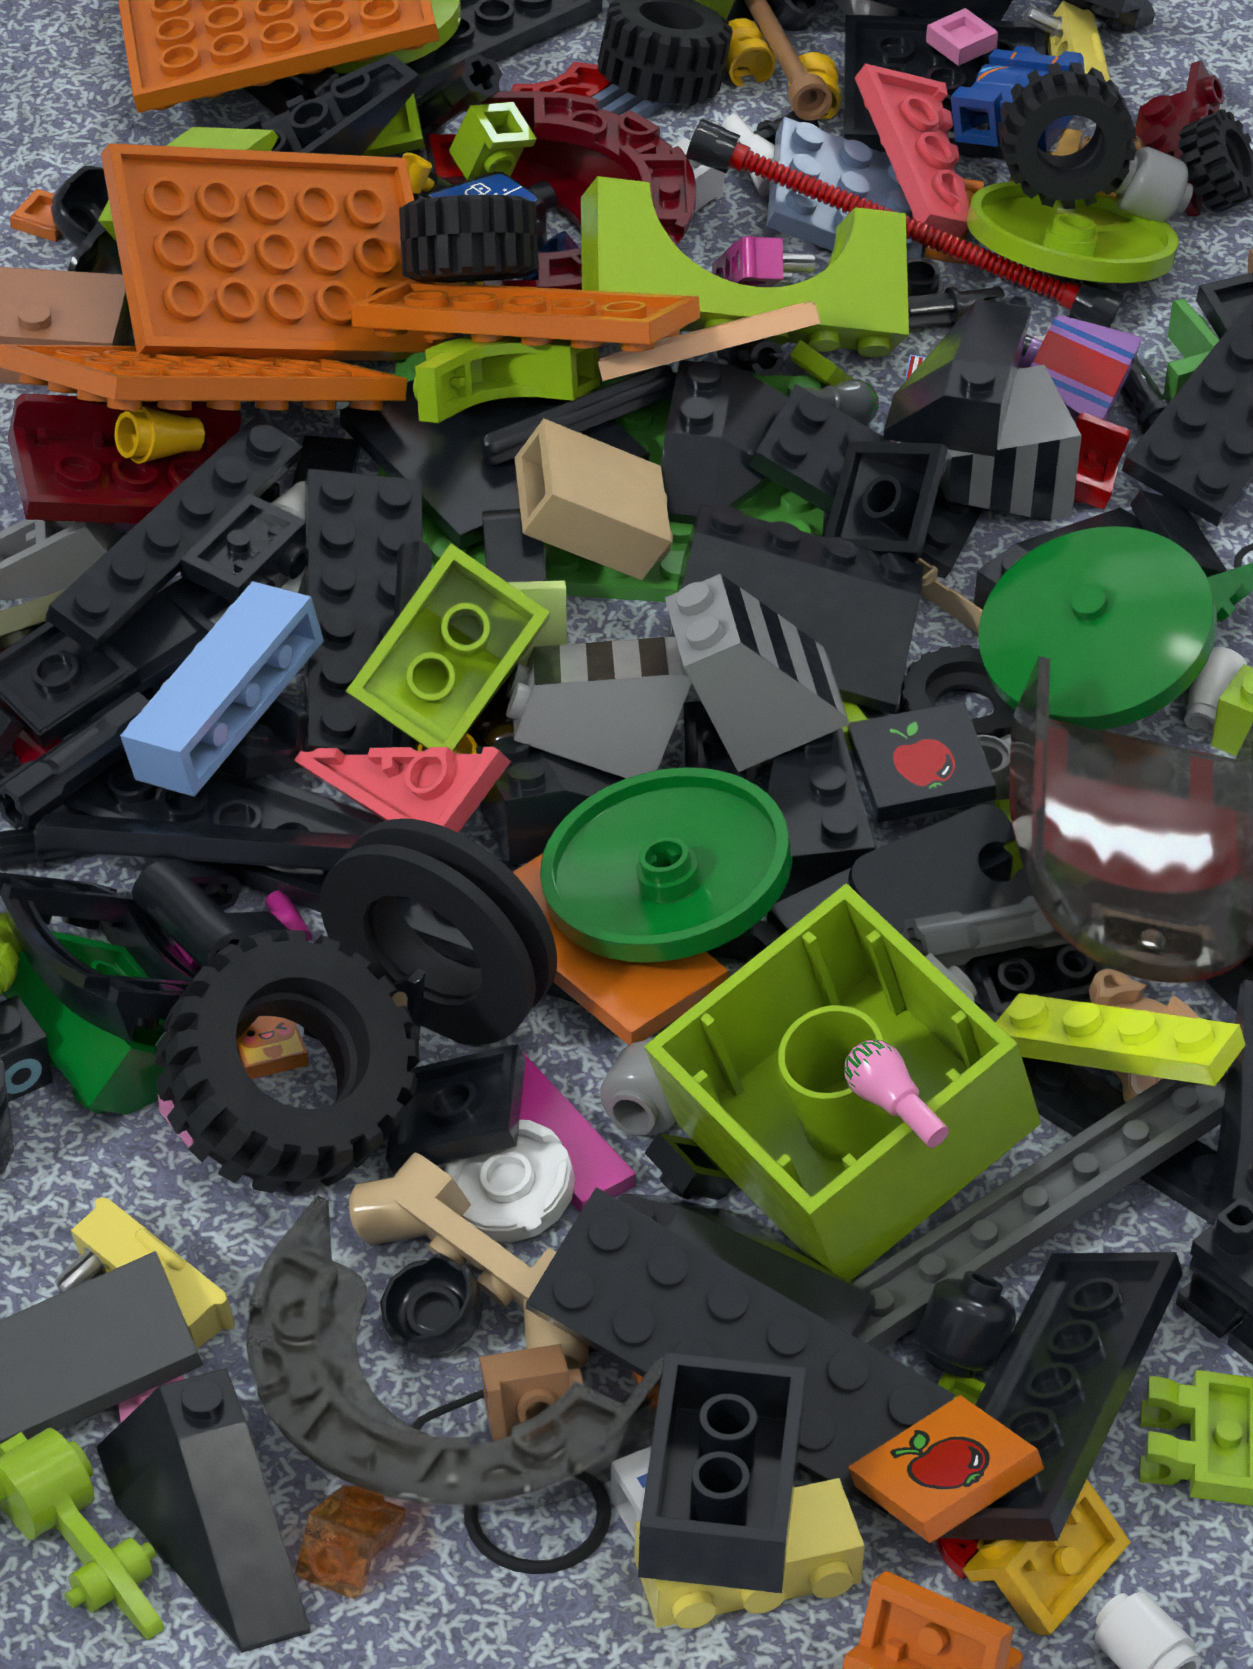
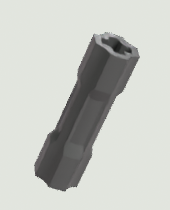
(960, 936)

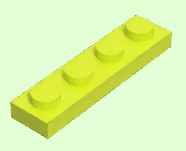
(1122, 1039)

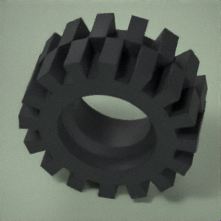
(1218, 160)

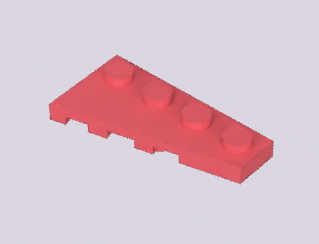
(916, 139)

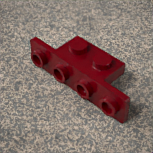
(1164, 117)

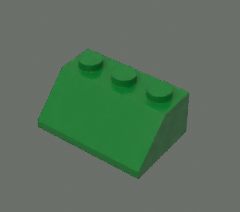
(99, 1065)

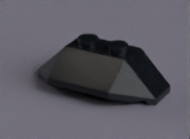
(712, 435)

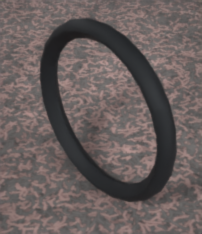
(544, 1566)

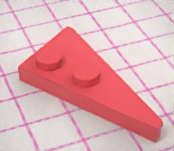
(410, 783)

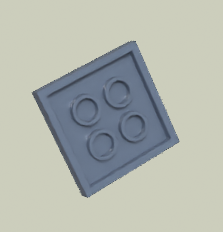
(840, 163)

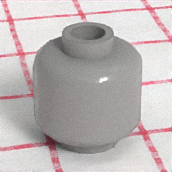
(1154, 186)
(635, 1095)

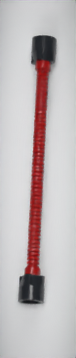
(722, 150)

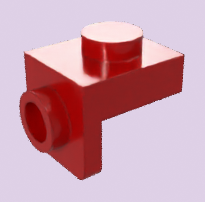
(1098, 459)

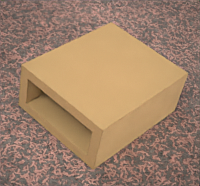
(593, 500)

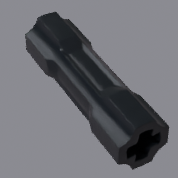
(466, 84)
(45, 782)

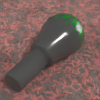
(852, 398)

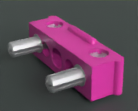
(761, 263)

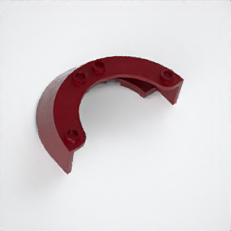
(585, 142)

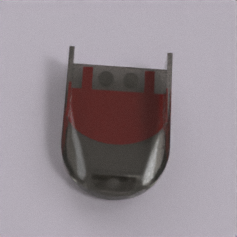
(1134, 843)

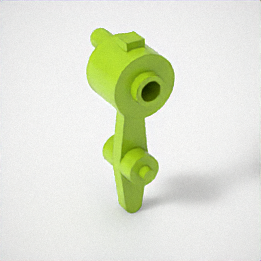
(46, 1487)

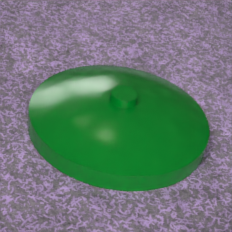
(1113, 613)
(666, 864)

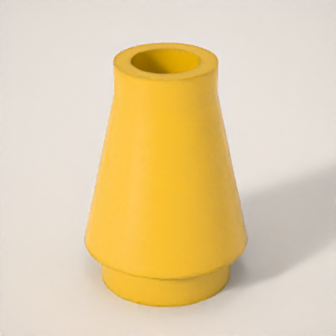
(156, 434)

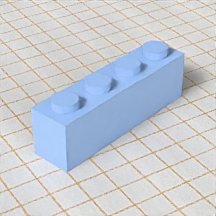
(222, 688)

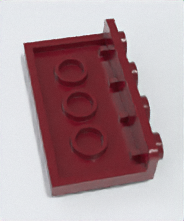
(74, 471)

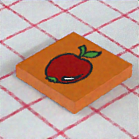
(945, 1468)

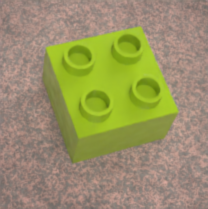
(768, 1100)

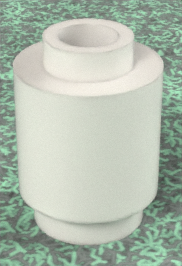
(1143, 1636)

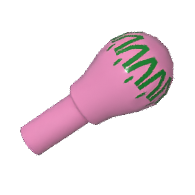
(881, 1077)

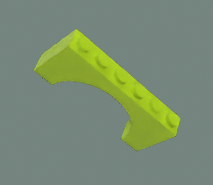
(857, 295)

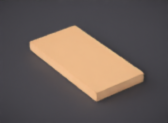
(710, 339)

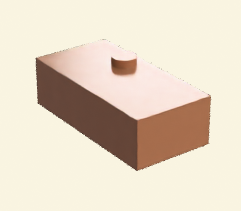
(61, 310)

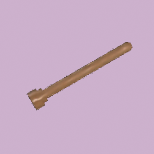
(808, 92)

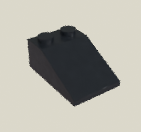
(535, 797)

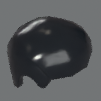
(80, 203)
(436, 1296)

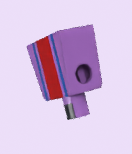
(1084, 363)

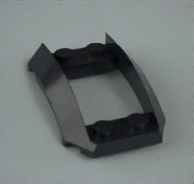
(101, 999)

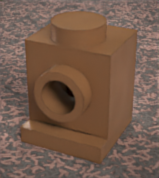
(523, 1385)

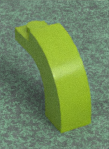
(473, 372)

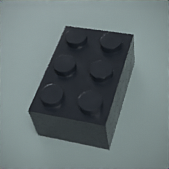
(722, 1473)

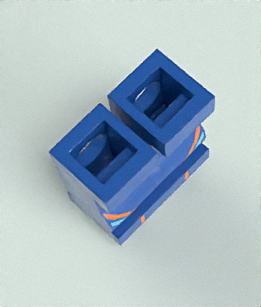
(992, 87)

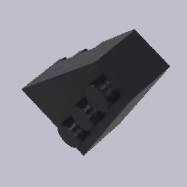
(821, 810)

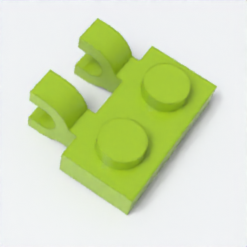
(1221, 1435)

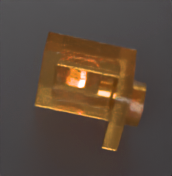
(345, 1537)

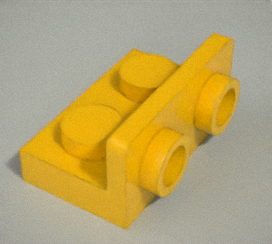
(1052, 1576)

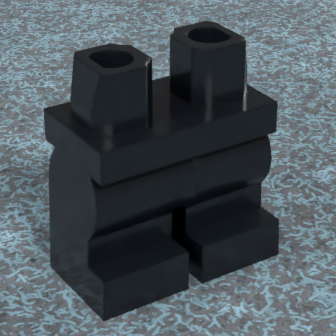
(1223, 1278)

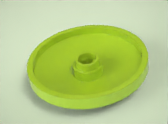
(1077, 243)

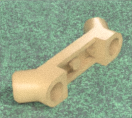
(431, 1204)

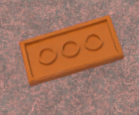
(626, 995)

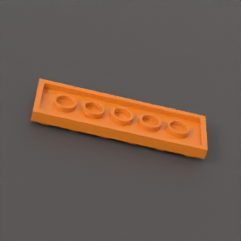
(526, 312)

